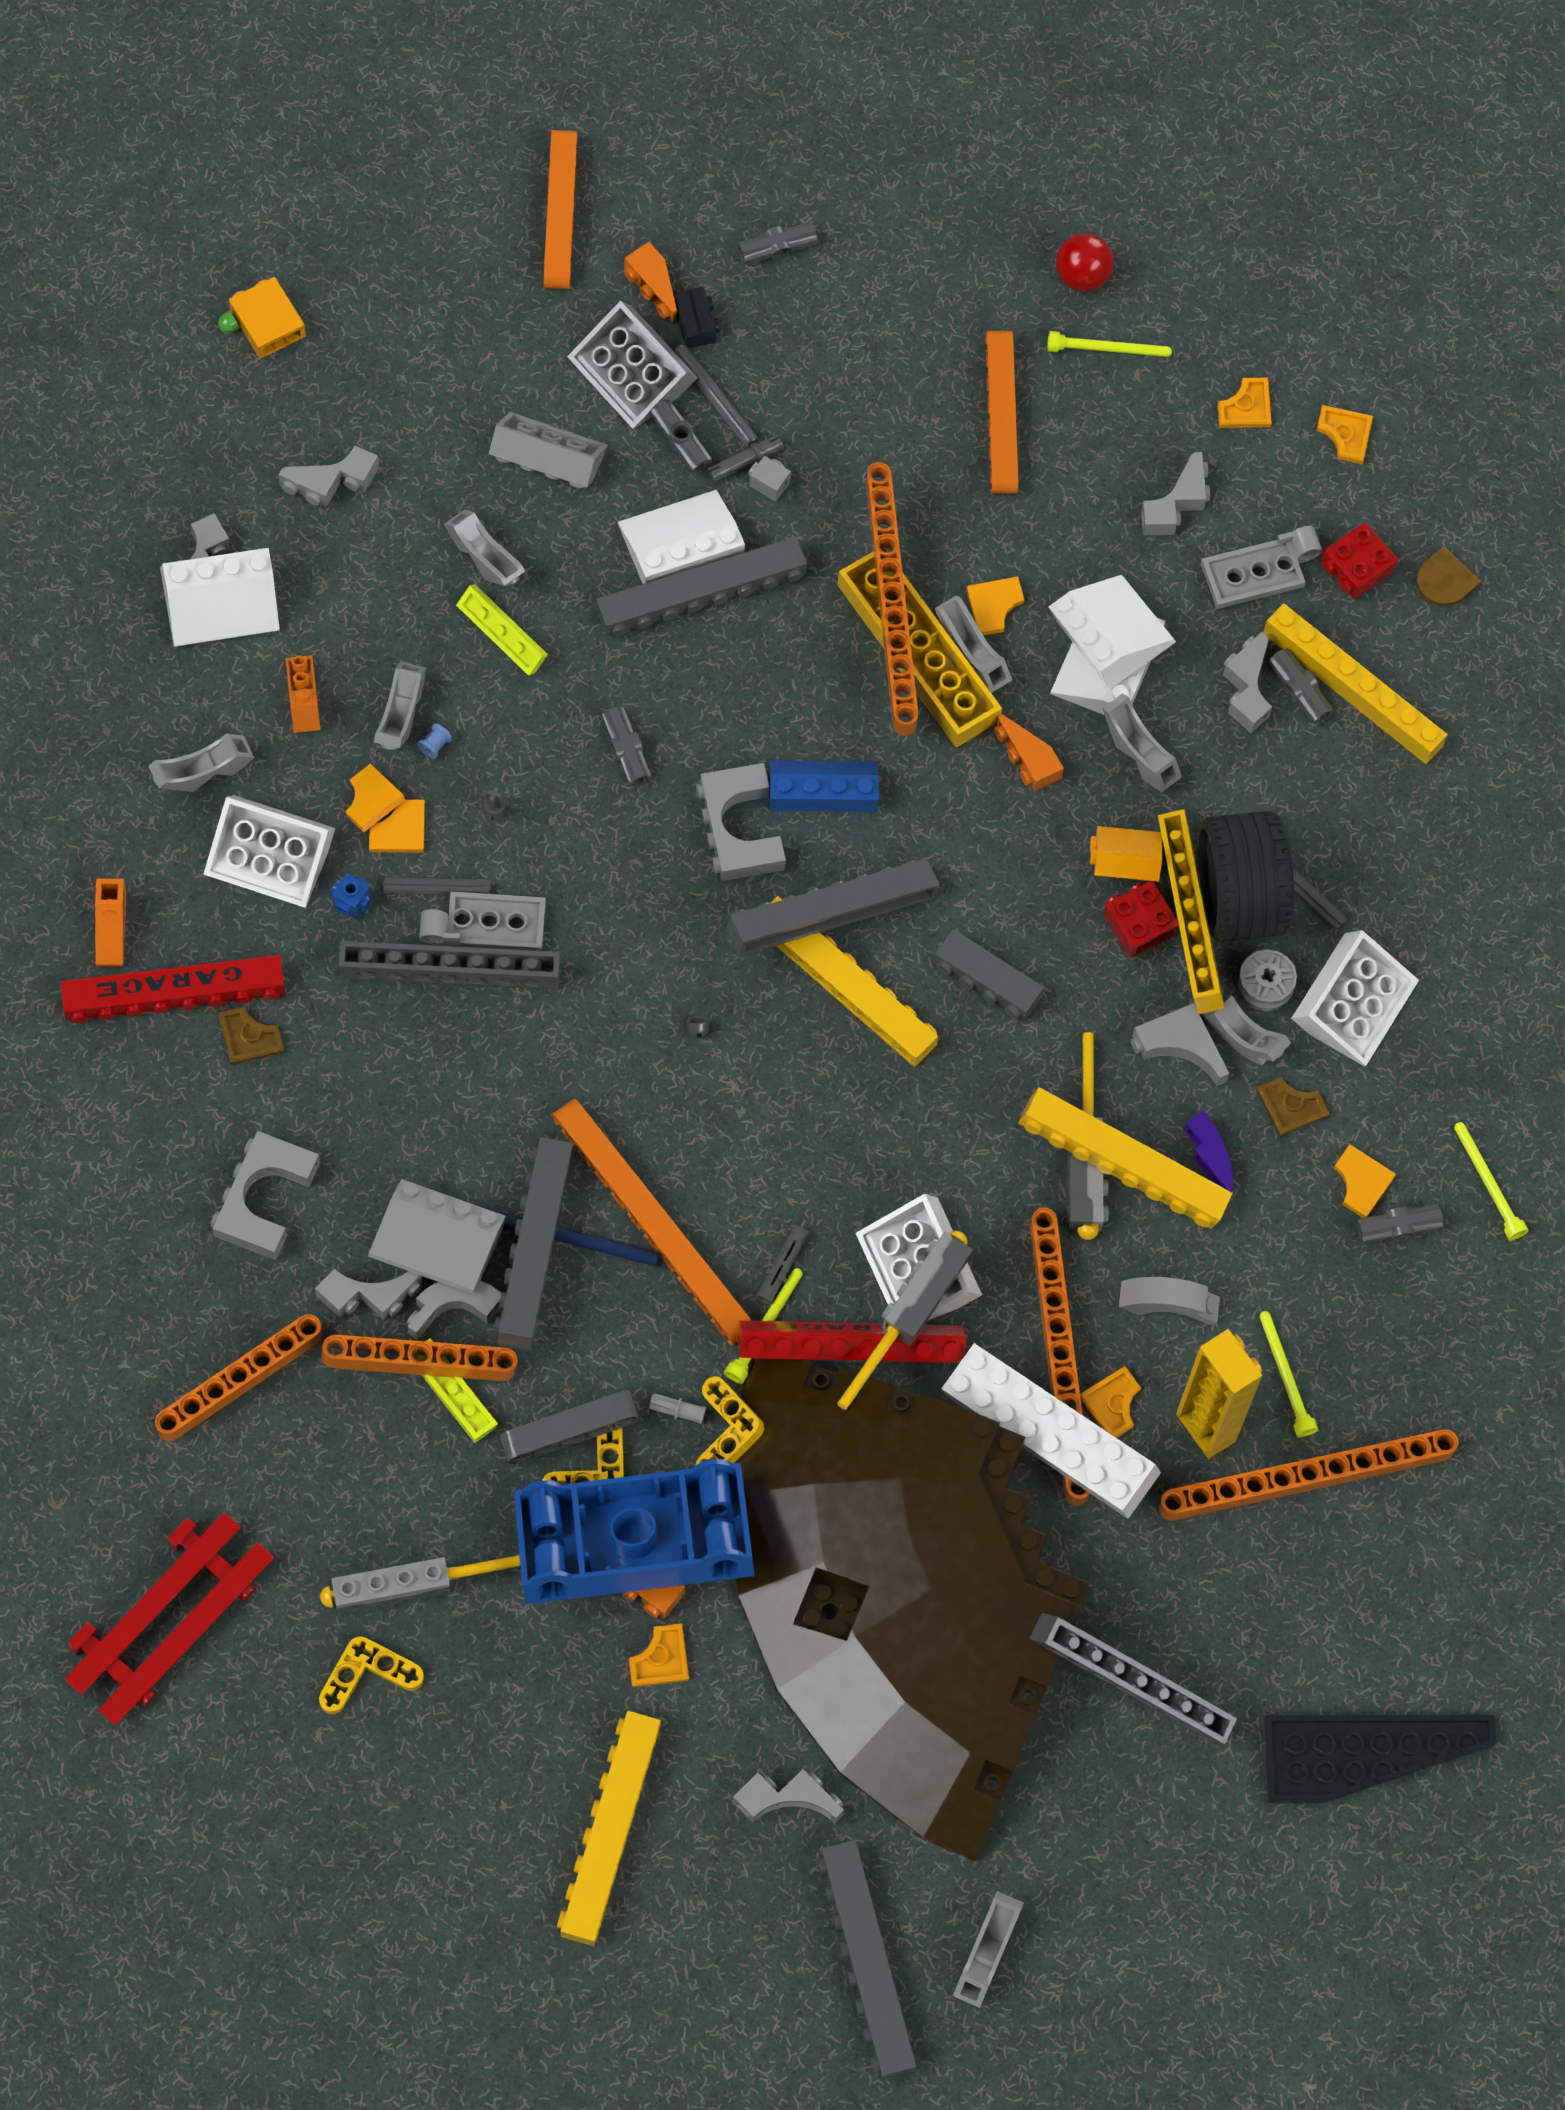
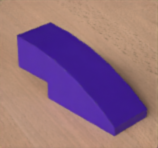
(1210, 1150)

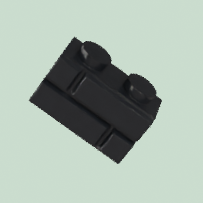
(695, 317)

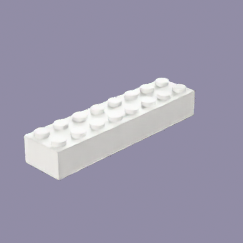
(1053, 1431)

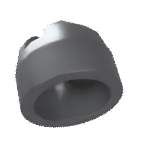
(698, 1025)

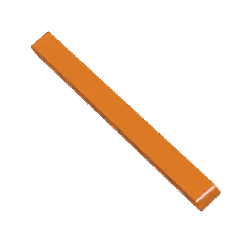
(892, 609)
(651, 1218)
(1056, 1316)
(1318, 1466)

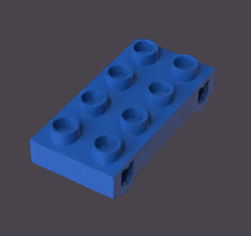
(633, 1532)

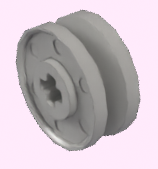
(1264, 994)

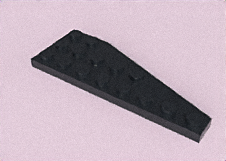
(1343, 1754)

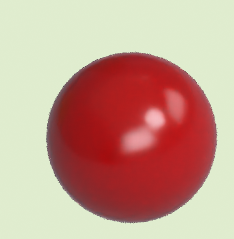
(1084, 262)

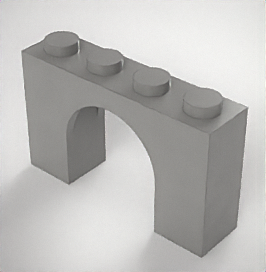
(735, 856)
(263, 1158)

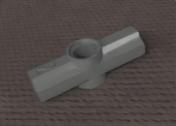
(777, 243)
(688, 448)
(1301, 686)
(627, 746)
(1399, 1224)

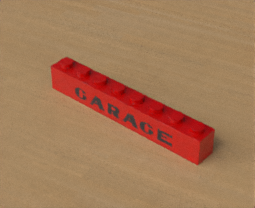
(172, 988)
(846, 1341)

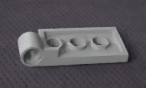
(1294, 547)
(442, 930)

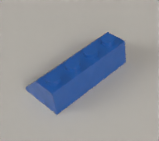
(824, 786)

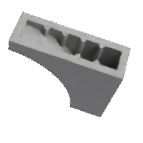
(1181, 1036)

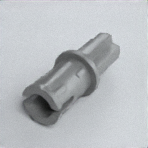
(677, 1408)

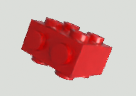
(1359, 561)
(1140, 918)

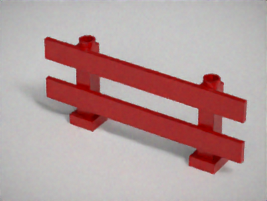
(200, 1553)

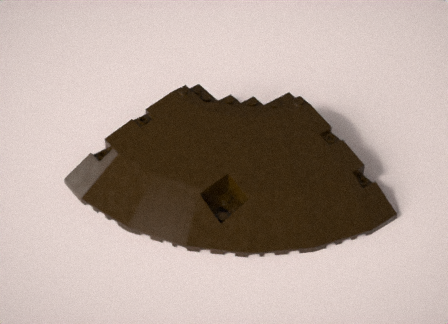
(932, 1585)

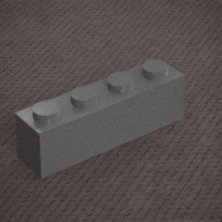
(988, 975)

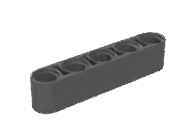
(569, 1427)

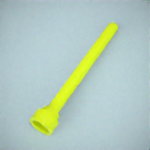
(1058, 342)
(1513, 1225)
(739, 1367)
(1304, 1424)

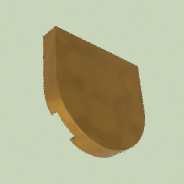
(1445, 579)

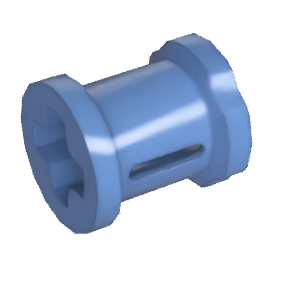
(434, 741)

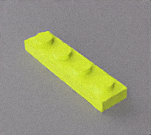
(501, 629)
(461, 1402)

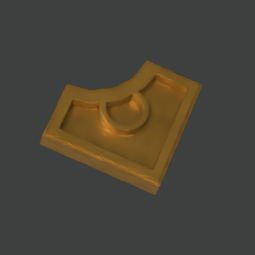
(247, 1038)
(1289, 1107)

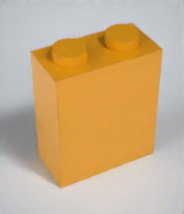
(267, 317)
(1126, 853)

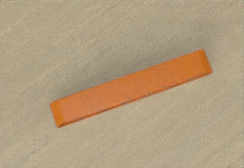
(560, 209)
(1002, 412)
(244, 1365)
(407, 1365)

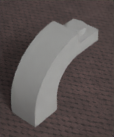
(1244, 1034)
(1169, 1295)
(442, 1297)

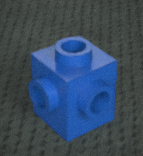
(354, 902)

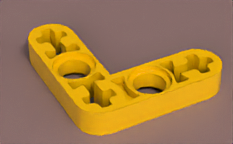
(737, 1429)
(596, 1474)
(358, 1666)

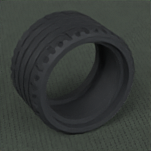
(1246, 875)

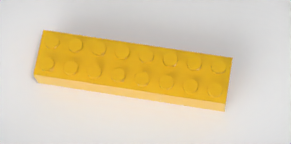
(941, 671)
(1219, 1393)

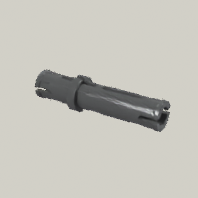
(745, 458)
(768, 1292)

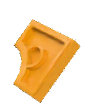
(1248, 407)
(1347, 431)
(993, 601)
(372, 798)
(401, 830)
(1364, 1180)
(1111, 1401)
(662, 1660)

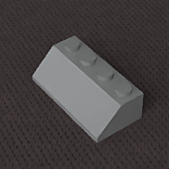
(547, 450)

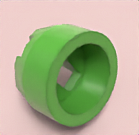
(228, 323)

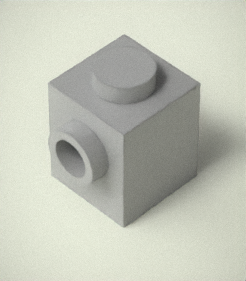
(769, 477)

